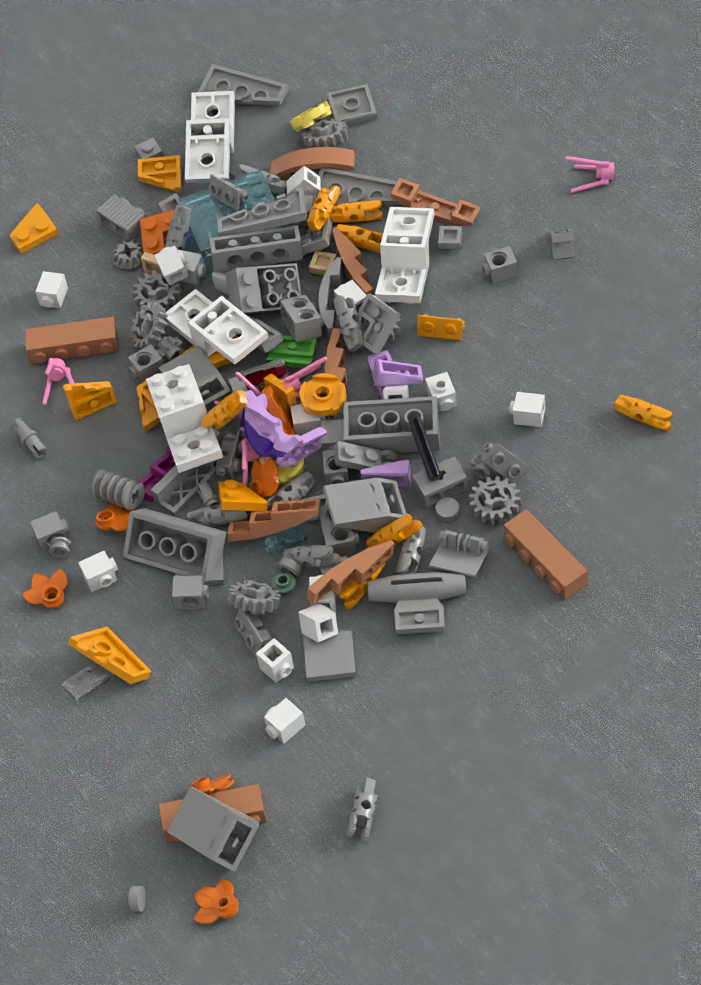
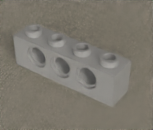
(256, 248)

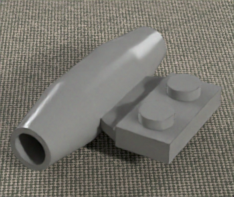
(417, 598)

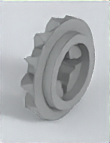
(120, 258)

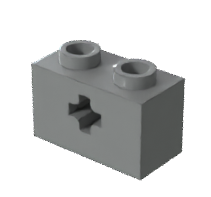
(451, 484)

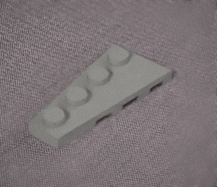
(247, 87)
(357, 187)
(265, 216)

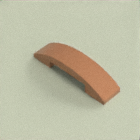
(313, 158)
(445, 211)

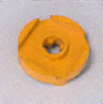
(327, 405)

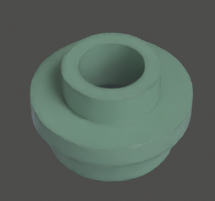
(285, 588)

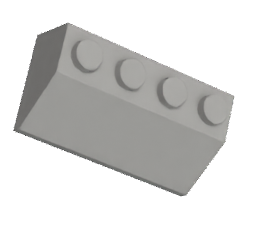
(385, 423)
(157, 537)

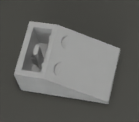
(262, 287)
(207, 377)
(364, 504)
(213, 828)

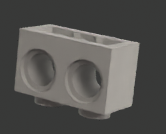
(301, 318)
(333, 535)

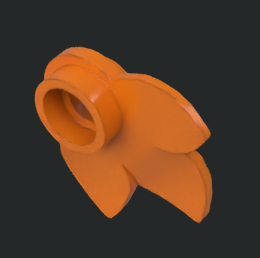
(264, 478)
(113, 518)
(45, 588)
(217, 784)
(216, 903)

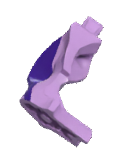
(267, 436)

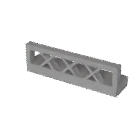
(174, 481)

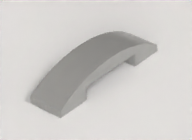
(331, 280)

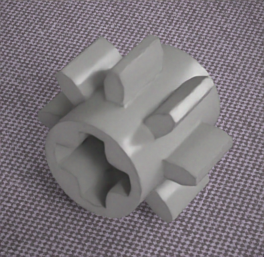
(169, 348)
(481, 469)

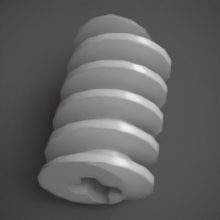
(118, 490)

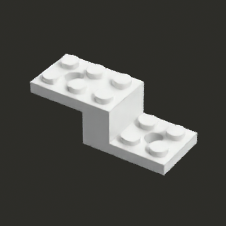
(209, 136)
(405, 255)
(215, 326)
(181, 418)

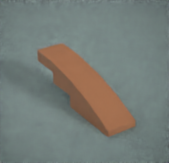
(351, 261)
(336, 358)
(281, 517)
(357, 568)

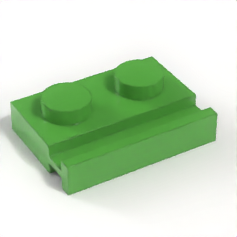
(294, 353)

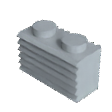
(121, 217)

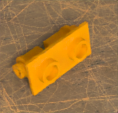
(440, 327)

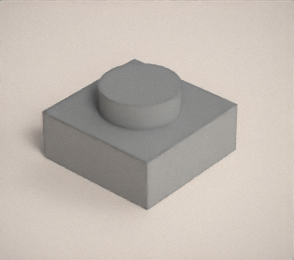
(148, 149)
(168, 203)
(450, 237)

